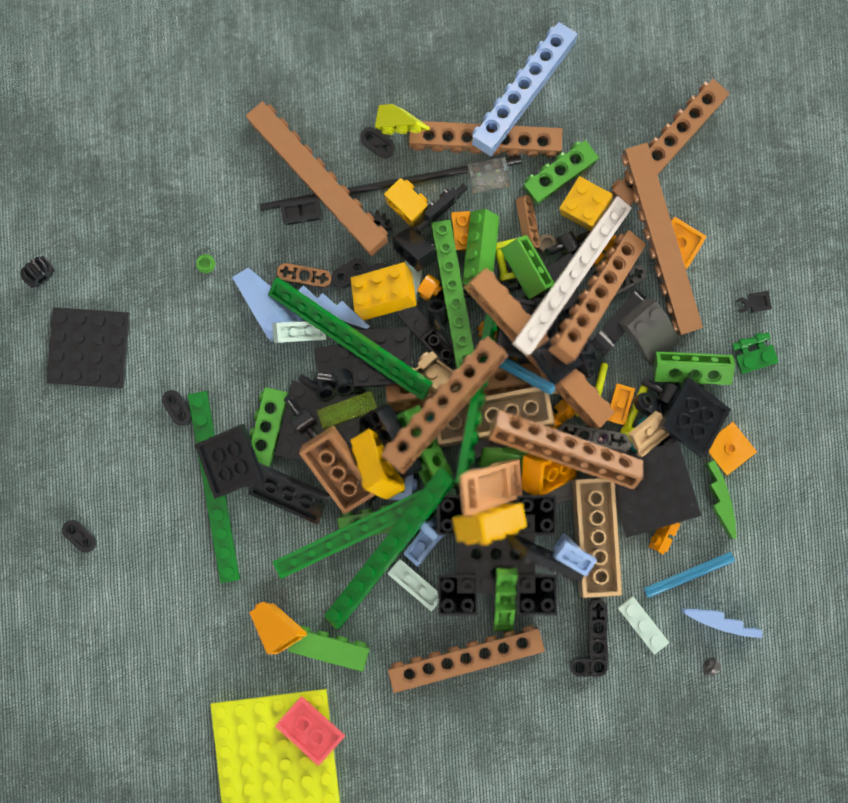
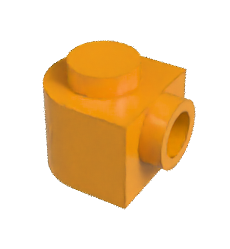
(429, 287)

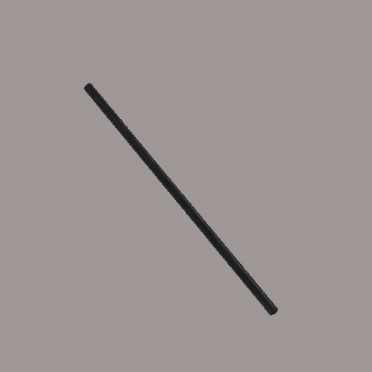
(389, 183)

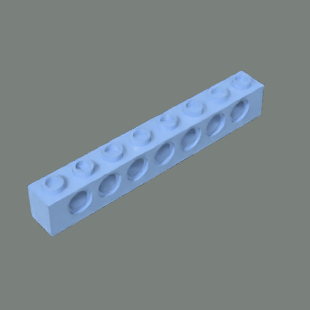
(558, 35)

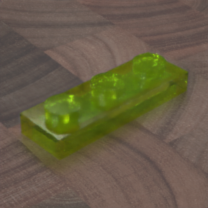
(346, 409)

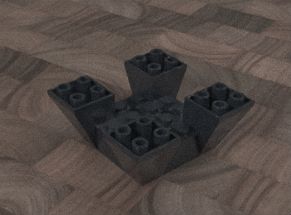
(534, 591)

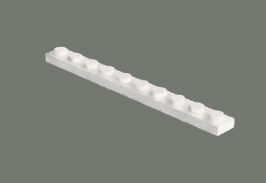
(571, 276)

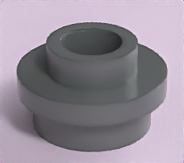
(711, 666)

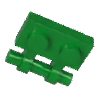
(755, 359)

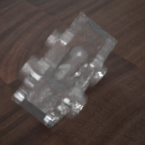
(488, 175)

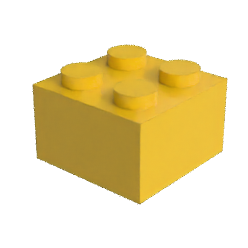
(406, 202)
(585, 203)

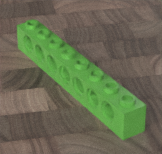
(452, 291)

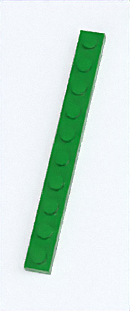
(350, 338)
(474, 416)
(218, 507)
(345, 536)
(390, 548)

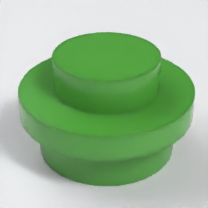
(205, 263)

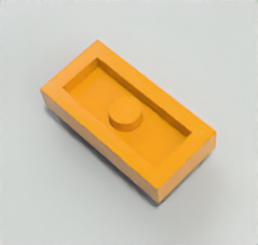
(621, 403)

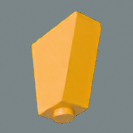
(275, 627)

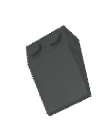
(650, 329)

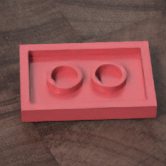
(310, 730)

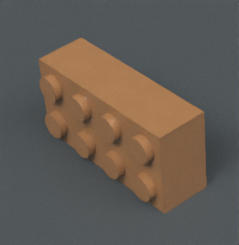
(336, 468)

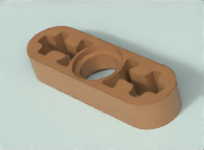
(527, 219)
(289, 278)

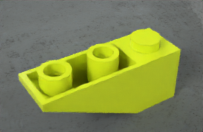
(395, 119)

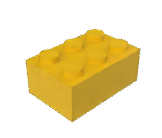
(383, 291)
(376, 472)
(490, 524)

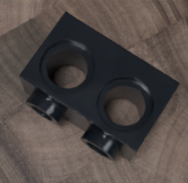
(301, 211)

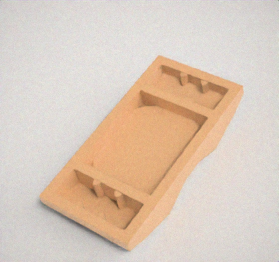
(490, 486)

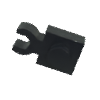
(757, 302)

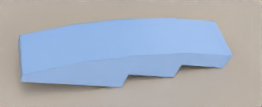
(341, 311)
(716, 620)

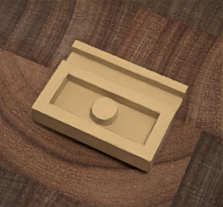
(426, 361)
(439, 375)
(648, 434)

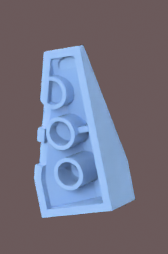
(261, 304)

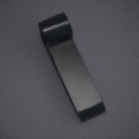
(612, 330)
(387, 425)
(593, 637)

